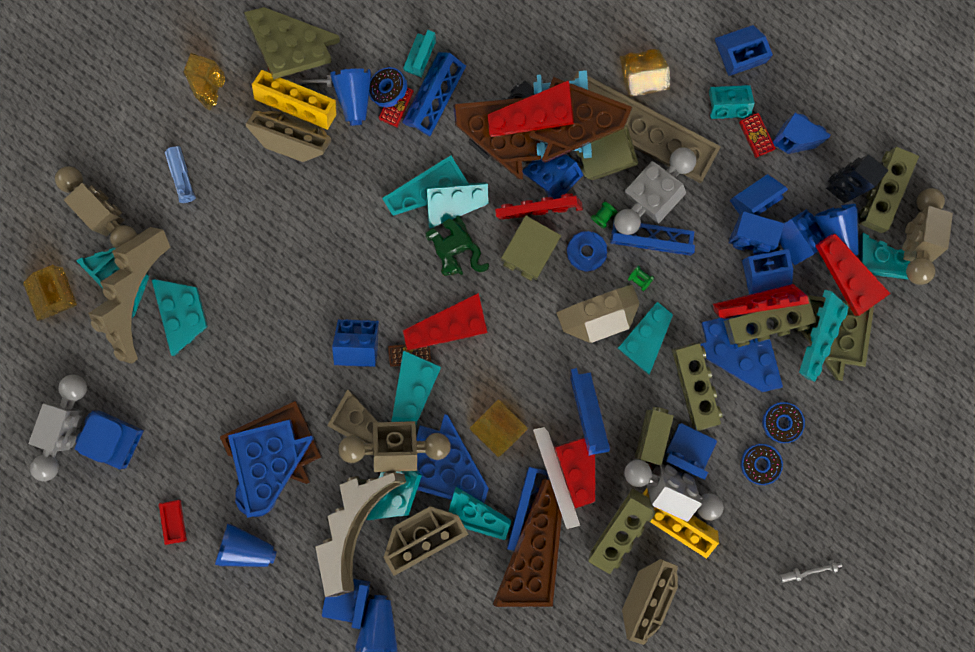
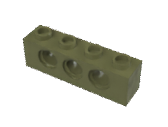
(904, 163)
(738, 334)
(711, 415)
(634, 504)

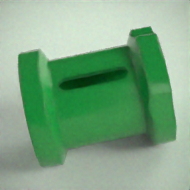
(604, 214)
(643, 284)

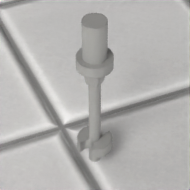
(300, 82)
(797, 575)

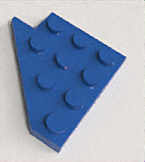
(750, 363)
(265, 463)
(453, 471)

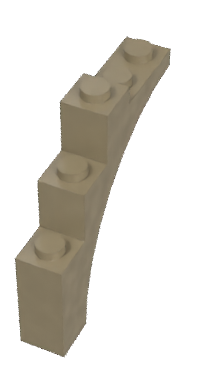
(121, 287)
(337, 553)

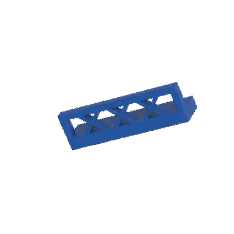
(429, 89)
(656, 244)
(589, 413)
(523, 504)

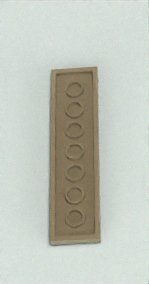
(658, 135)

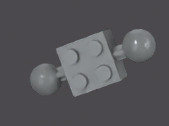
(655, 191)
(57, 427)
(673, 491)

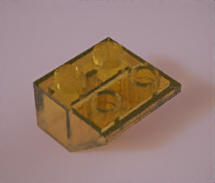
(645, 72)
(204, 79)
(49, 292)
(498, 428)

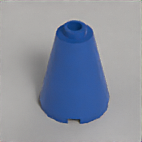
(352, 93)
(842, 222)
(244, 549)
(378, 628)

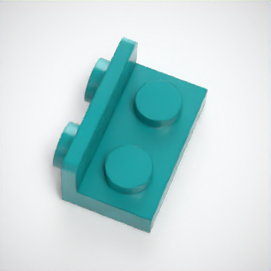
(420, 53)
(731, 102)

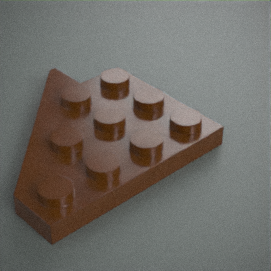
(505, 149)
(301, 430)

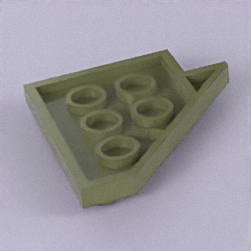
(289, 43)
(851, 343)

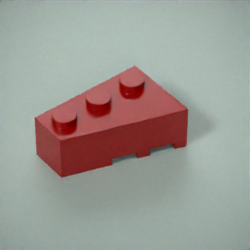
(578, 471)

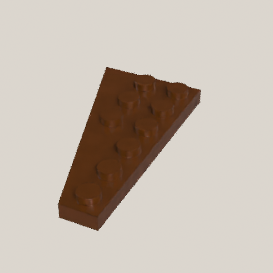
(533, 565)

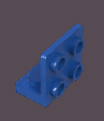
(555, 175)
(690, 450)
(349, 606)

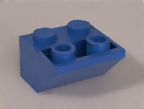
(743, 49)
(799, 135)
(760, 194)
(756, 233)
(801, 236)
(768, 271)
(356, 343)

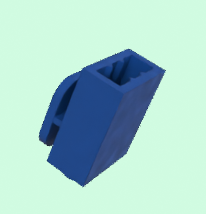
(108, 439)

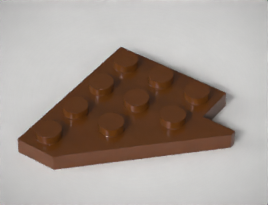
(593, 119)

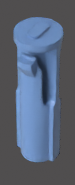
(179, 173)

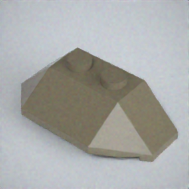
(288, 135)
(600, 315)
(422, 537)
(649, 600)

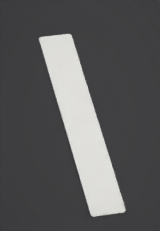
(556, 478)

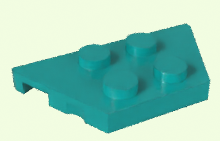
(102, 266)
(180, 313)
(399, 500)

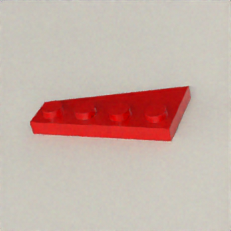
(537, 112)
(559, 205)
(853, 278)
(767, 300)
(451, 324)

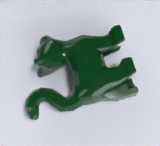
(453, 245)

